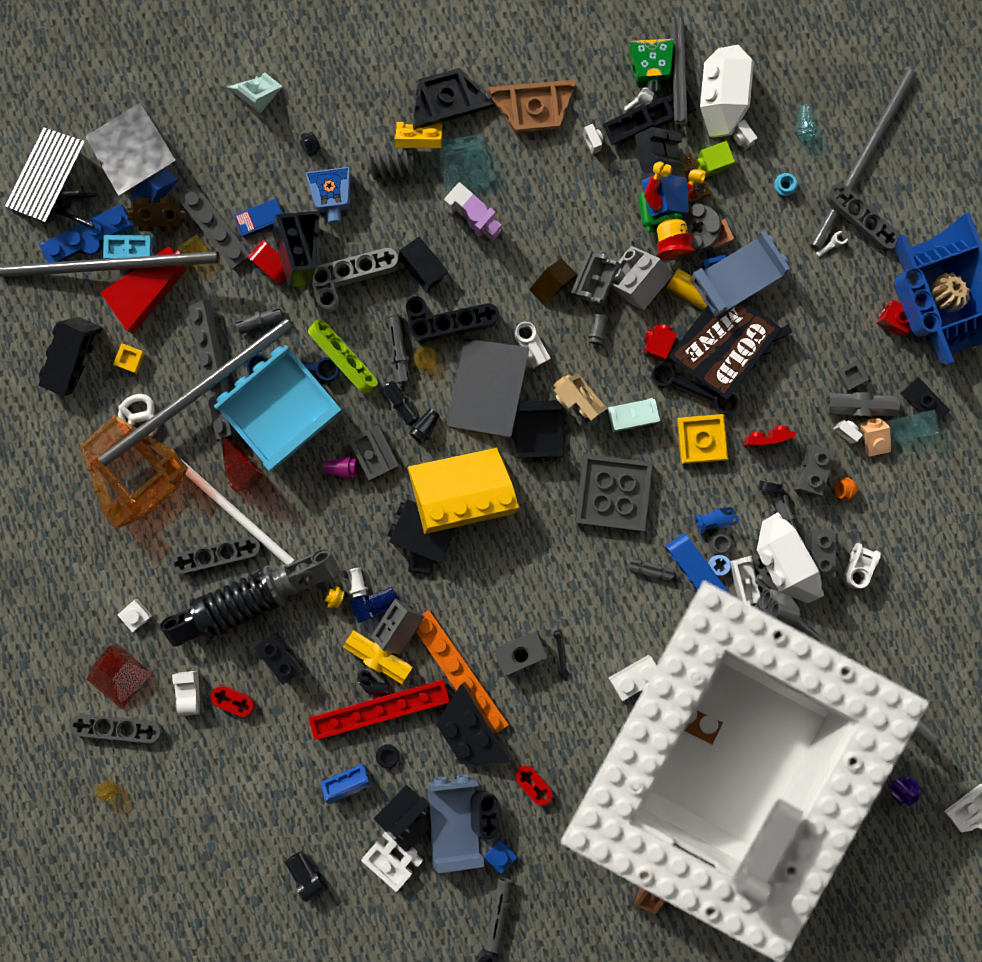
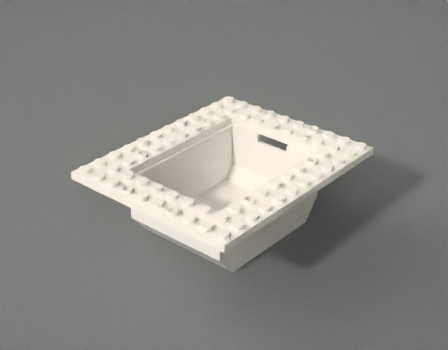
(782, 736)

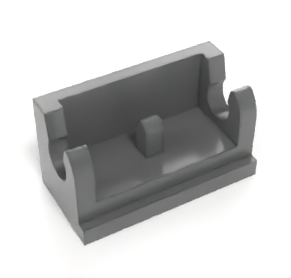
(595, 278)
(397, 627)

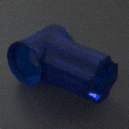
(371, 605)

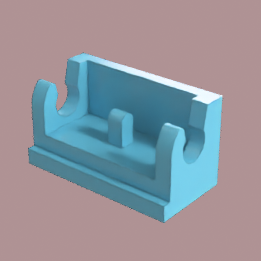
(128, 246)

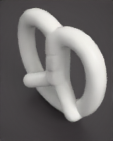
(137, 417)

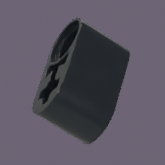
(488, 824)

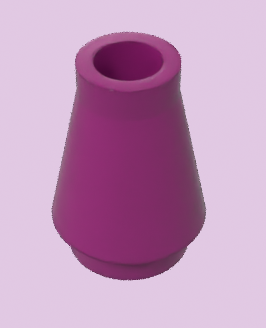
(342, 467)

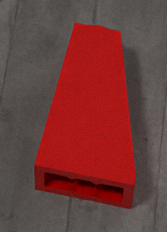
(141, 291)

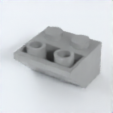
(640, 277)

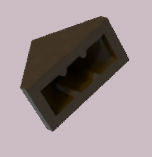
(552, 281)

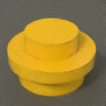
(334, 597)

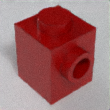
(894, 318)
(659, 342)

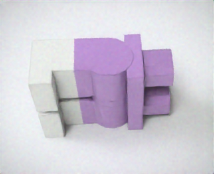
(474, 211)

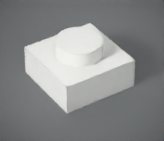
(744, 135)
(593, 138)
(848, 431)
(134, 615)

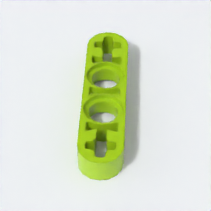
(343, 357)

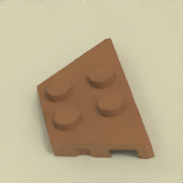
(533, 104)

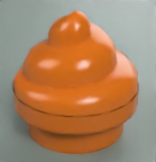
(845, 489)

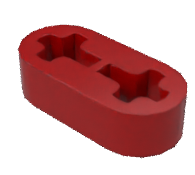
(230, 706)
(529, 788)

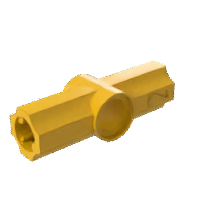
(377, 658)

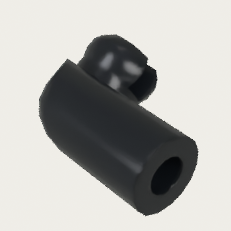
(369, 684)

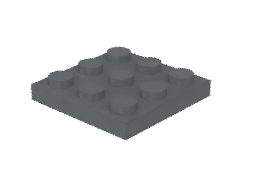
(613, 492)

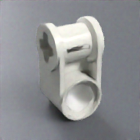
(863, 562)

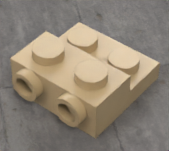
(573, 391)

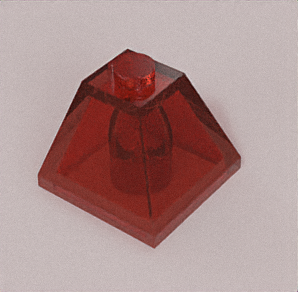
(239, 467)
(118, 675)

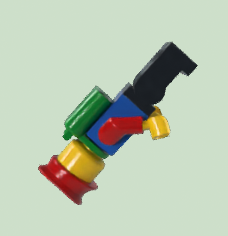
(665, 191)

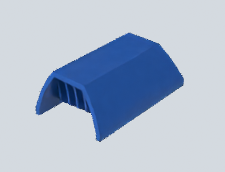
(955, 251)

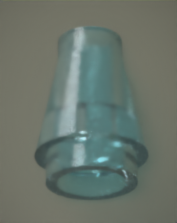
(805, 124)

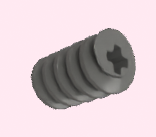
(391, 163)

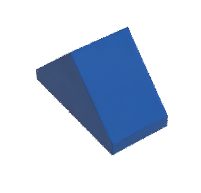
(155, 186)

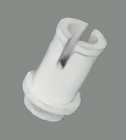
(356, 582)

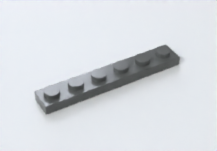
(210, 360)

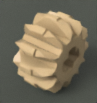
(950, 292)

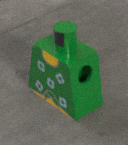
(651, 62)

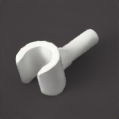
(645, 96)
(834, 242)

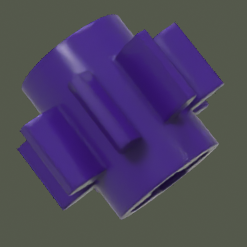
(906, 791)

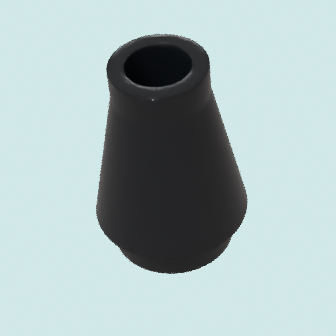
(424, 426)

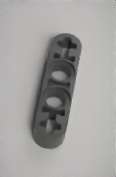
(864, 213)
(216, 556)
(116, 728)

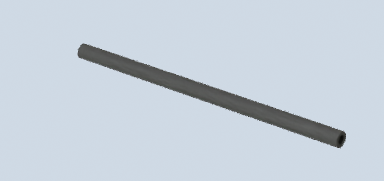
(110, 264)
(195, 392)

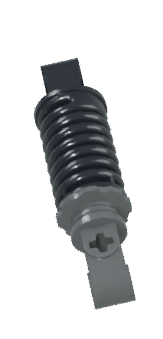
(247, 600)

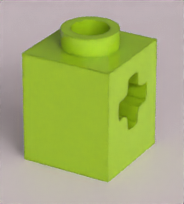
(715, 159)

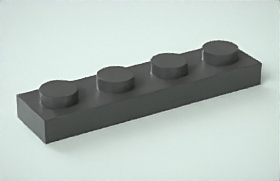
(214, 226)

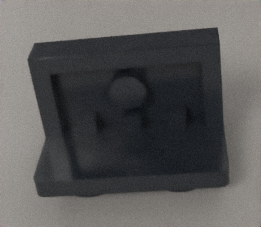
(405, 818)

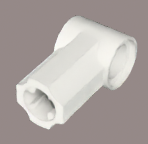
(537, 351)

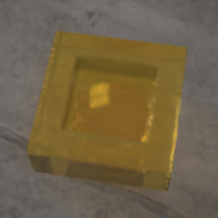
(193, 245)

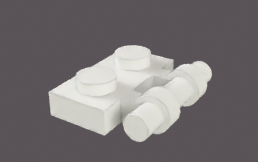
(389, 867)

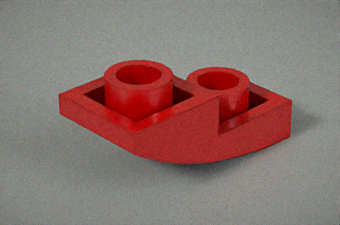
(775, 436)

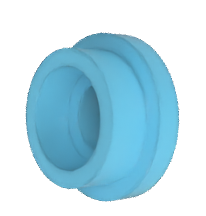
(790, 179)

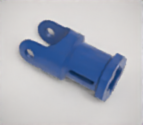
(718, 519)

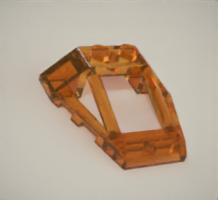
(130, 506)

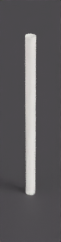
(238, 516)

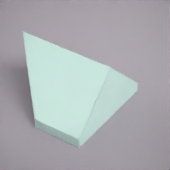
(257, 91)

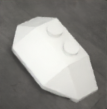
(726, 89)
(788, 560)

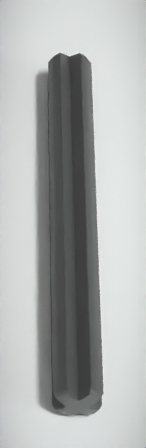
(679, 71)

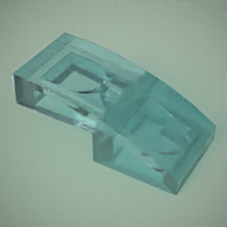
(913, 426)

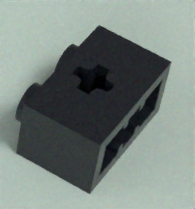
(279, 658)

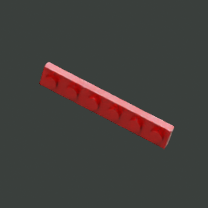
(379, 709)

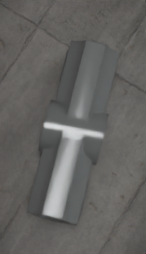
(862, 404)

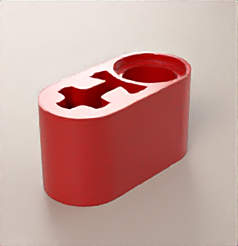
(268, 261)

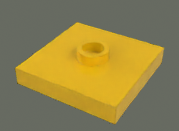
(702, 439)

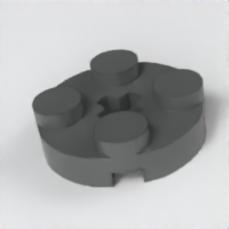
(711, 226)

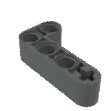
(778, 606)

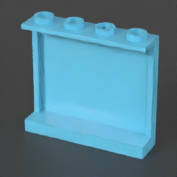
(278, 407)

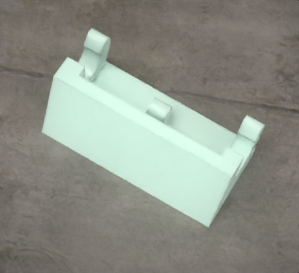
(633, 415)

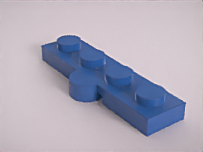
(85, 238)

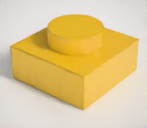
(129, 358)

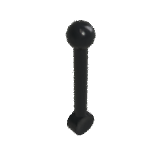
(563, 672)

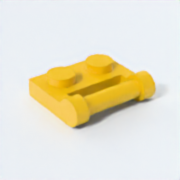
(420, 138)

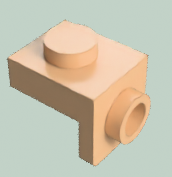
(876, 436)

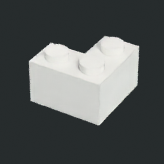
(633, 678)

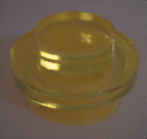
(425, 357)
(106, 790)

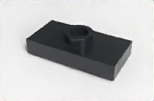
(923, 398)

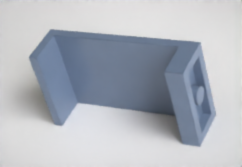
(741, 274)
(452, 838)

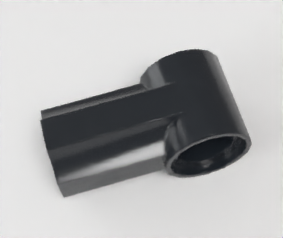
(307, 879)

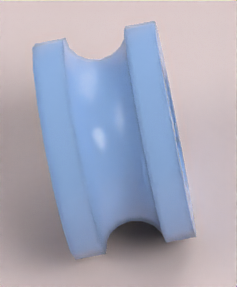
(726, 566)

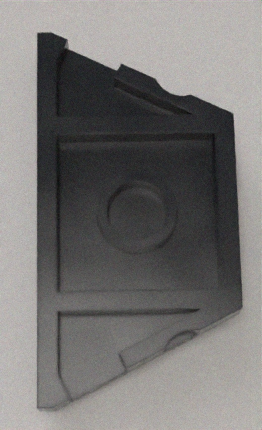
(447, 97)
(470, 731)

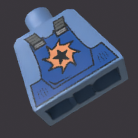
(331, 191)

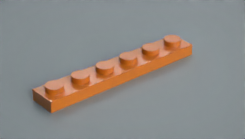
(456, 667)

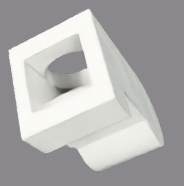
(187, 693)

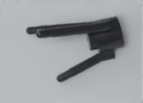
(64, 201)

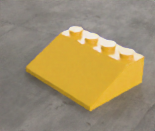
(462, 490)

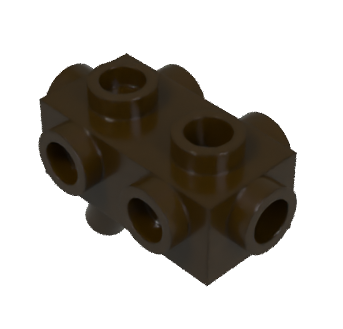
(148, 215)

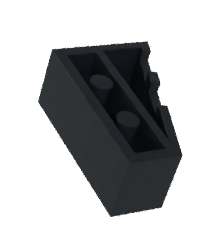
(297, 245)
(67, 354)

